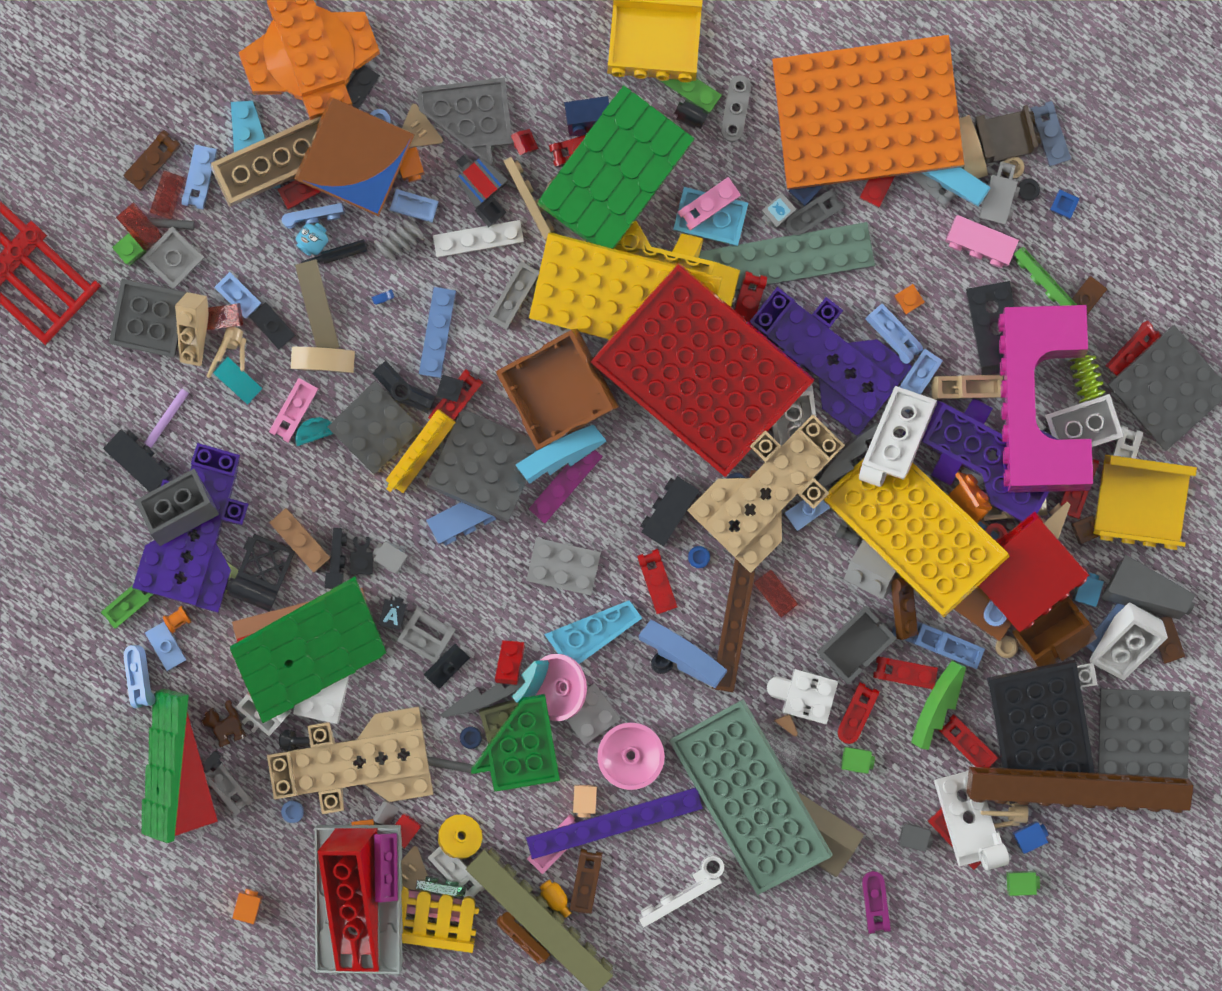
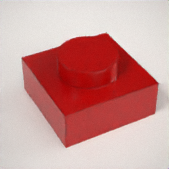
(524, 142)

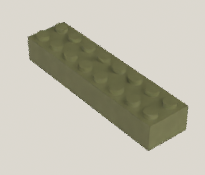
(539, 920)

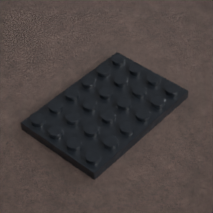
(1041, 719)

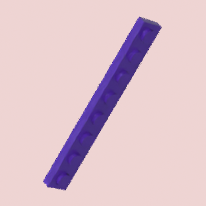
(614, 823)

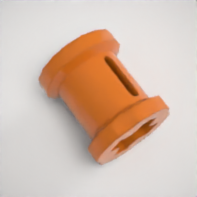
(176, 619)

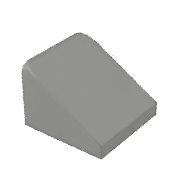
(386, 813)

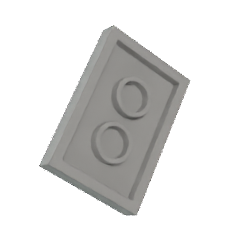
(563, 566)

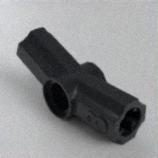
(391, 380)

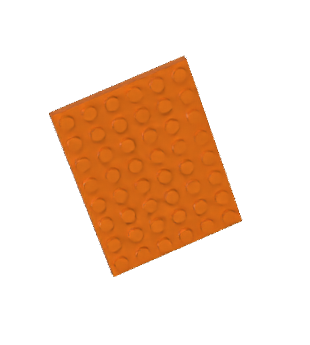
(868, 112)

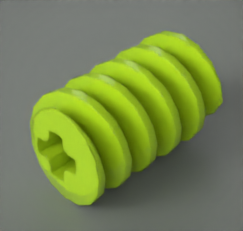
(1087, 378)

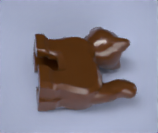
(225, 727)

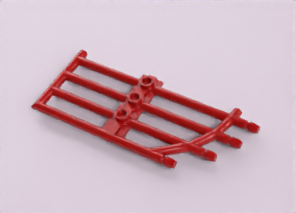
(17, 253)

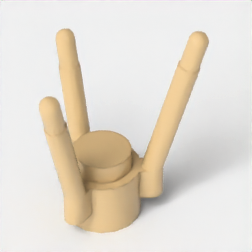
(231, 339)
(1017, 814)

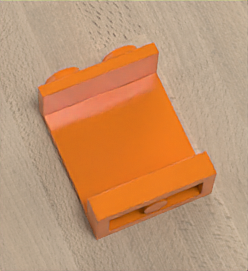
(970, 497)

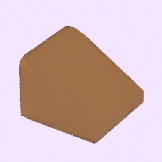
(787, 723)

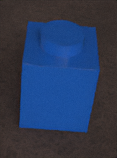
(1031, 836)

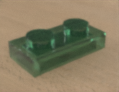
(431, 884)

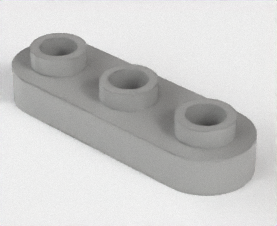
(733, 118)

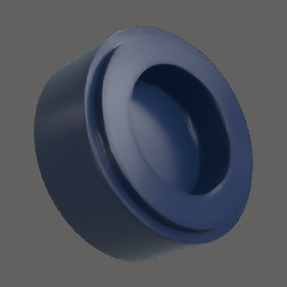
(470, 737)

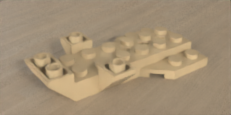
(786, 473)
(331, 767)

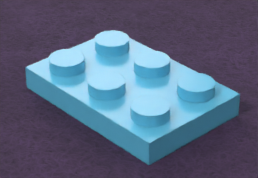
(721, 227)

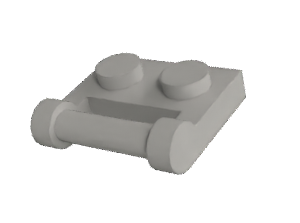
(423, 642)

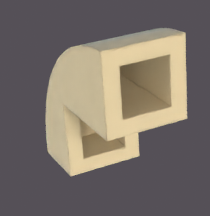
(972, 150)
(322, 359)

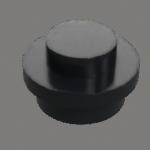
(660, 664)

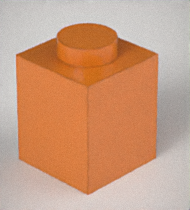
(412, 167)
(247, 906)

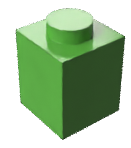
(129, 250)
(857, 760)
(1022, 883)

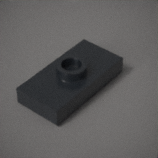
(272, 326)
(446, 666)

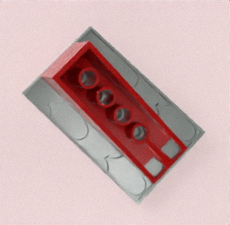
(351, 927)

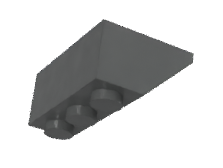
(176, 507)

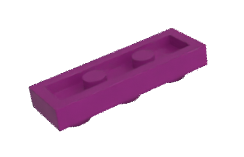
(386, 867)

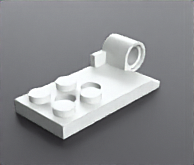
(893, 454)
(975, 840)
(704, 881)

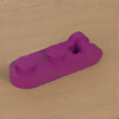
(875, 902)

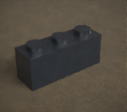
(137, 460)
(669, 510)

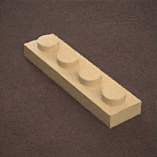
(525, 190)

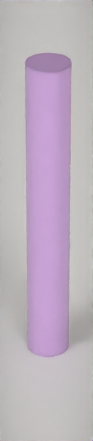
(163, 422)

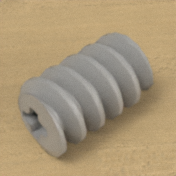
(399, 239)

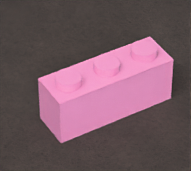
(981, 241)

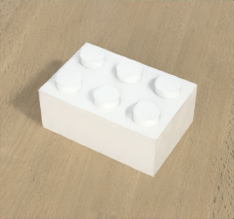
(1087, 420)

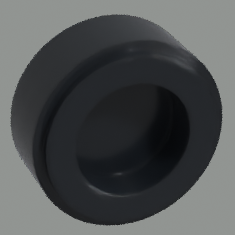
(1029, 189)

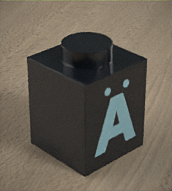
(393, 613)

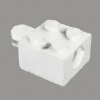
(804, 695)

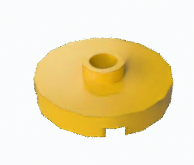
(449, 840)

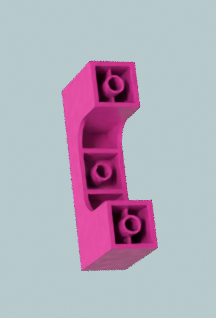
(1031, 457)

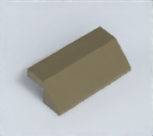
(838, 835)

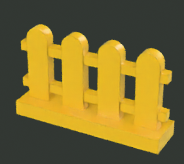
(420, 452)
(441, 937)

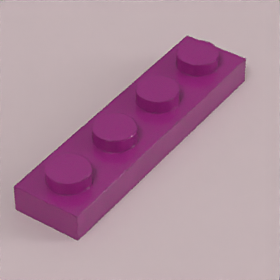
(563, 486)

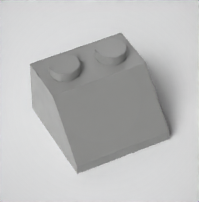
(870, 571)

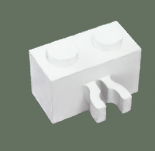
(248, 708)

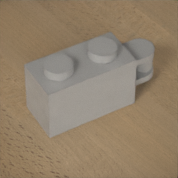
(998, 201)

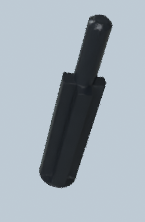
(340, 252)

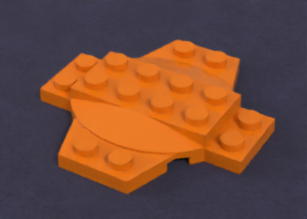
(308, 53)

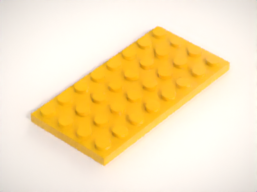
(596, 285)
(919, 534)

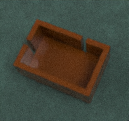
(1056, 634)

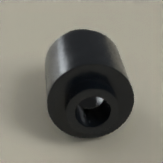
(691, 114)

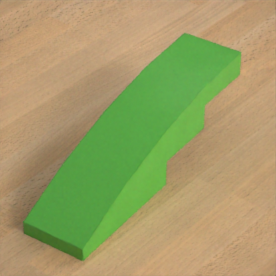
(941, 698)

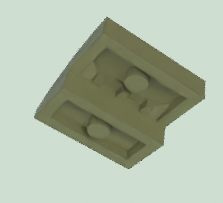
(495, 716)

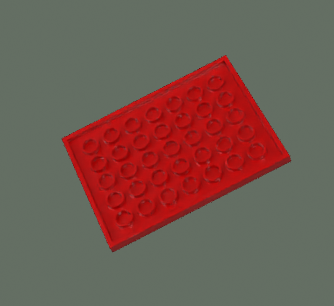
(701, 369)

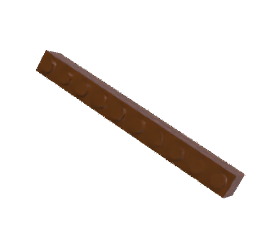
(1079, 789)

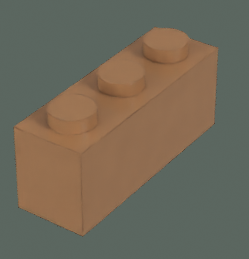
(300, 540)

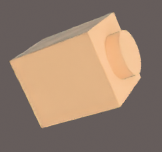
(584, 800)

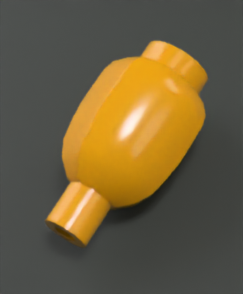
(555, 897)

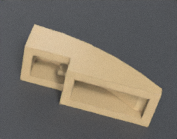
(966, 387)

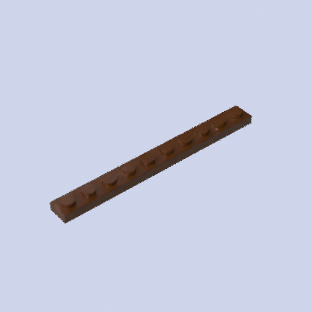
(736, 614)

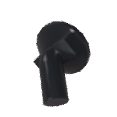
(289, 740)

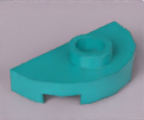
(312, 430)

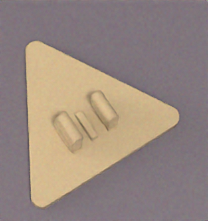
(422, 128)
(412, 869)

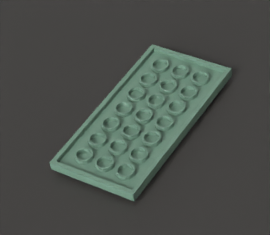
(750, 797)

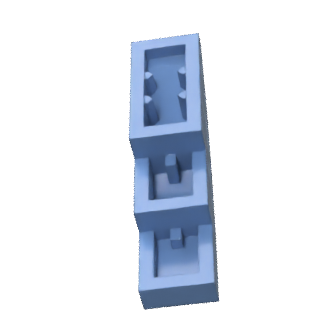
(946, 645)
(683, 653)

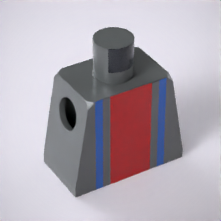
(479, 180)

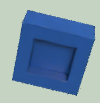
(1064, 204)

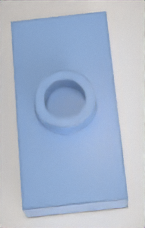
(414, 205)
(803, 513)
(165, 646)

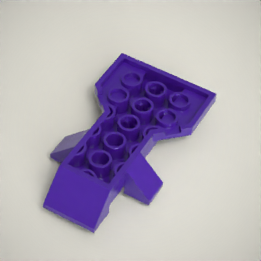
(809, 342)
(964, 442)
(208, 571)

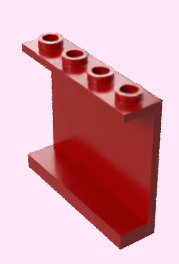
(1033, 575)

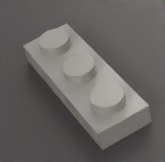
(513, 295)

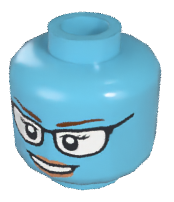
(312, 239)

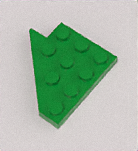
(521, 749)

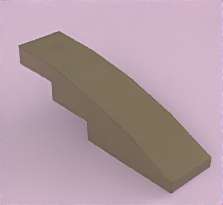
(317, 305)

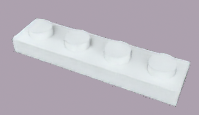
(478, 238)

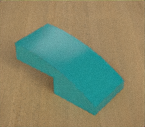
(237, 380)
(534, 678)

